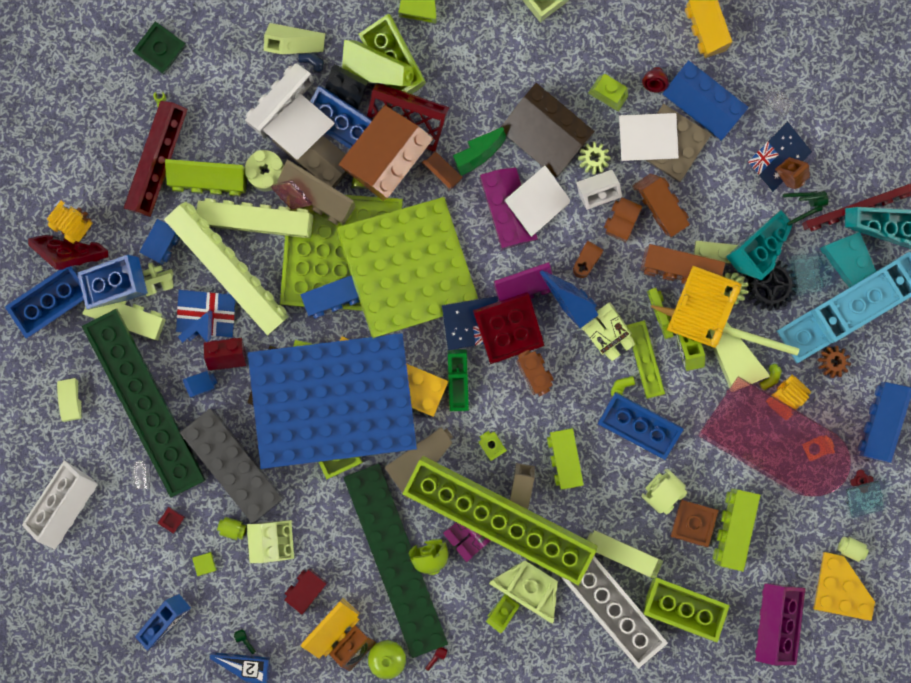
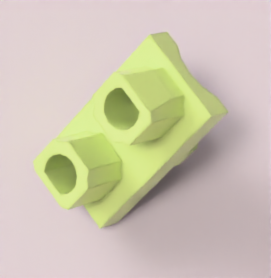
(164, 277)

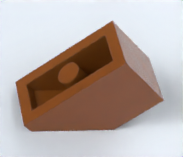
(793, 172)

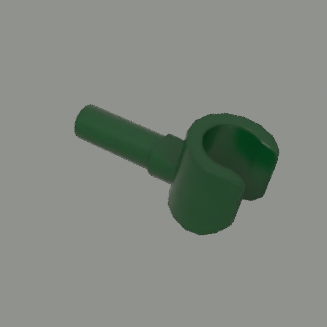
(241, 636)

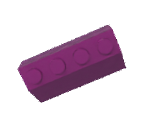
(497, 187)
(780, 624)

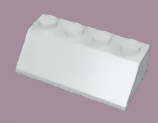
(283, 92)
(59, 505)

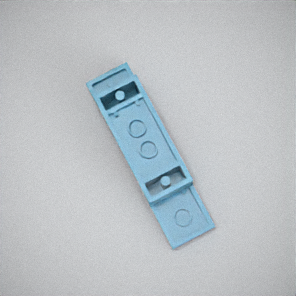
(849, 309)

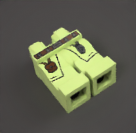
(614, 333)

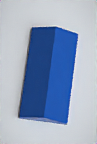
(348, 120)
(640, 425)

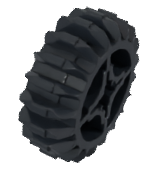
(771, 292)

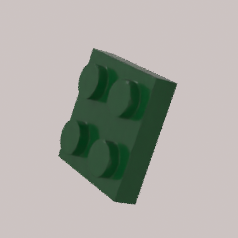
(159, 47)

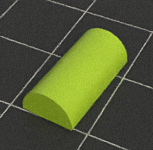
(387, 39)

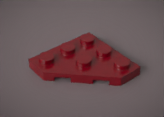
(66, 254)

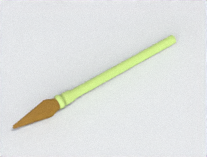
(744, 335)

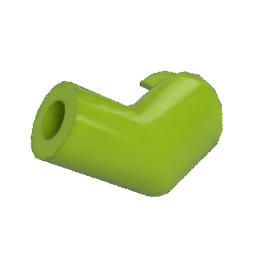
(775, 373)

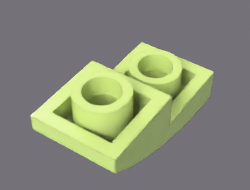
(68, 400)

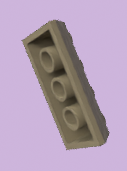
(322, 161)
(323, 197)

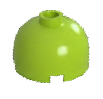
(430, 558)
(386, 659)

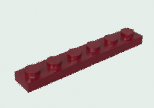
(833, 217)

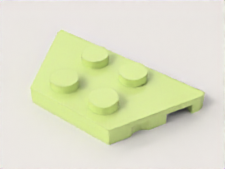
(530, 588)

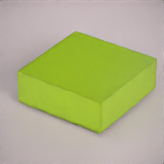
(204, 564)

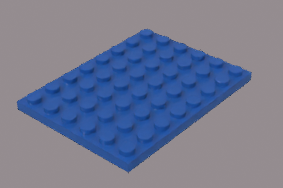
(331, 401)

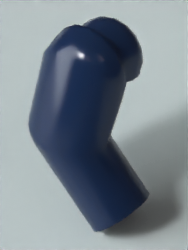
(312, 58)

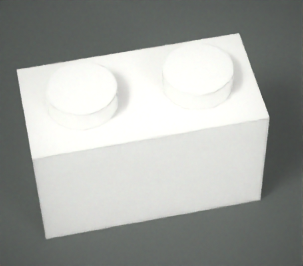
(599, 189)

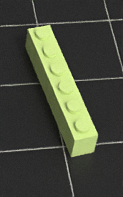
(256, 219)

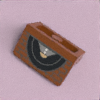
(442, 171)
(352, 648)

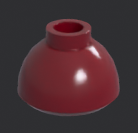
(655, 80)

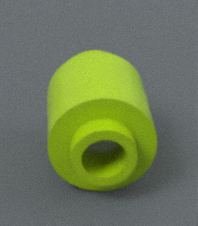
(232, 528)

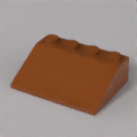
(385, 152)

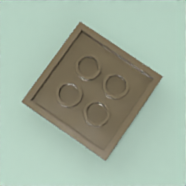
(690, 143)

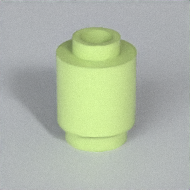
(853, 549)

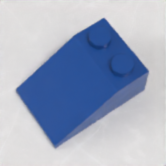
(112, 282)
(571, 299)

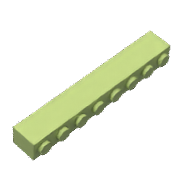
(226, 267)

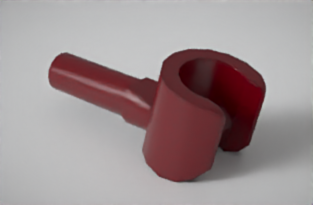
(440, 653)

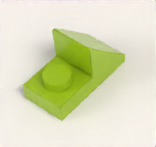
(502, 613)

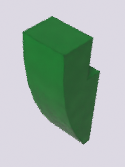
(479, 151)
(458, 380)

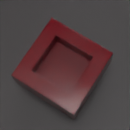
(171, 520)

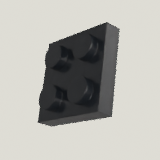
(346, 86)

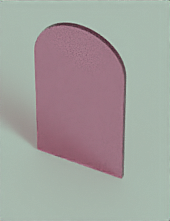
(778, 441)

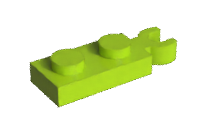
(656, 299)

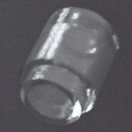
(140, 475)

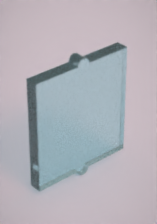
(865, 499)

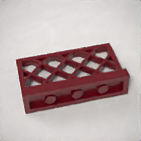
(412, 103)

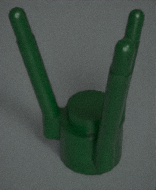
(815, 199)

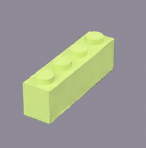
(135, 318)

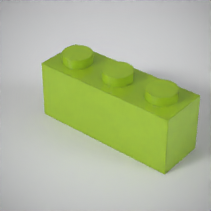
(565, 459)

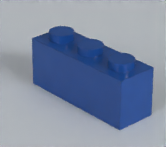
(330, 297)

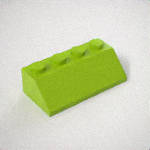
(206, 177)
(685, 609)

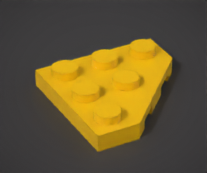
(841, 589)

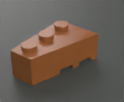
(662, 204)

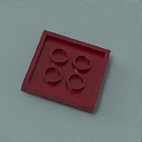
(508, 327)

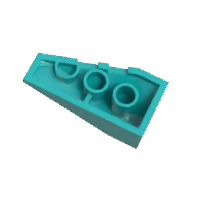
(760, 250)

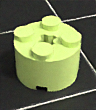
(261, 160)
(664, 492)

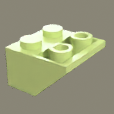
(270, 541)

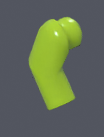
(620, 385)

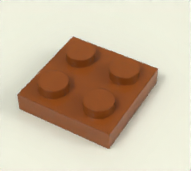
(694, 523)

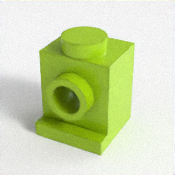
(494, 452)

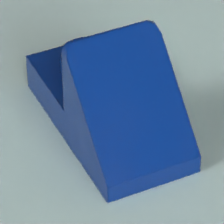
(202, 325)

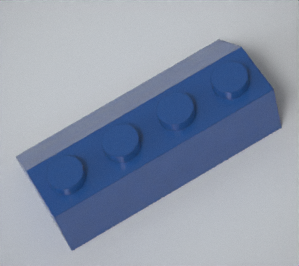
(705, 100)
(46, 301)
(885, 422)

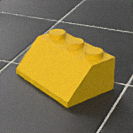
(708, 26)
(331, 629)

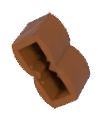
(623, 219)

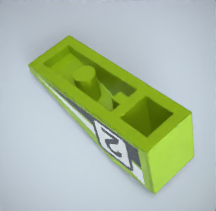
(691, 353)

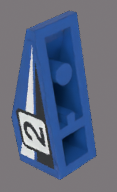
(163, 621)
(249, 668)

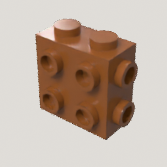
(534, 373)

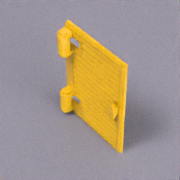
(704, 306)

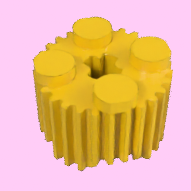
(69, 222)
(792, 392)

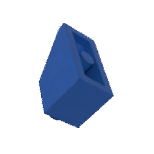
(200, 384)

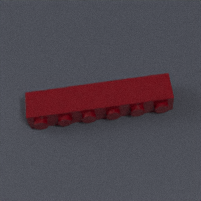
(151, 166)

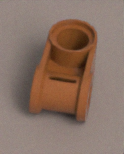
(589, 257)

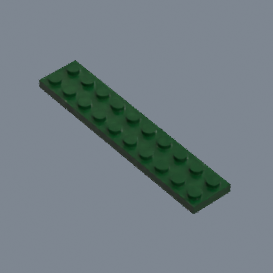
(143, 403)
(391, 553)

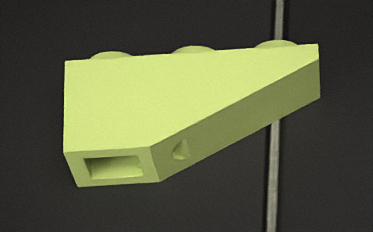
(292, 40)

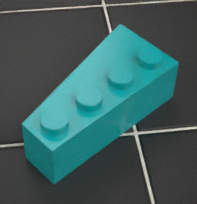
(881, 223)
(850, 259)

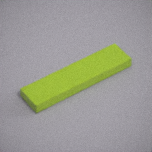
(646, 360)

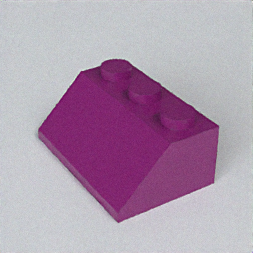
(523, 282)

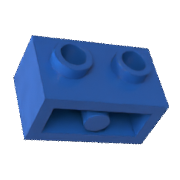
(160, 242)

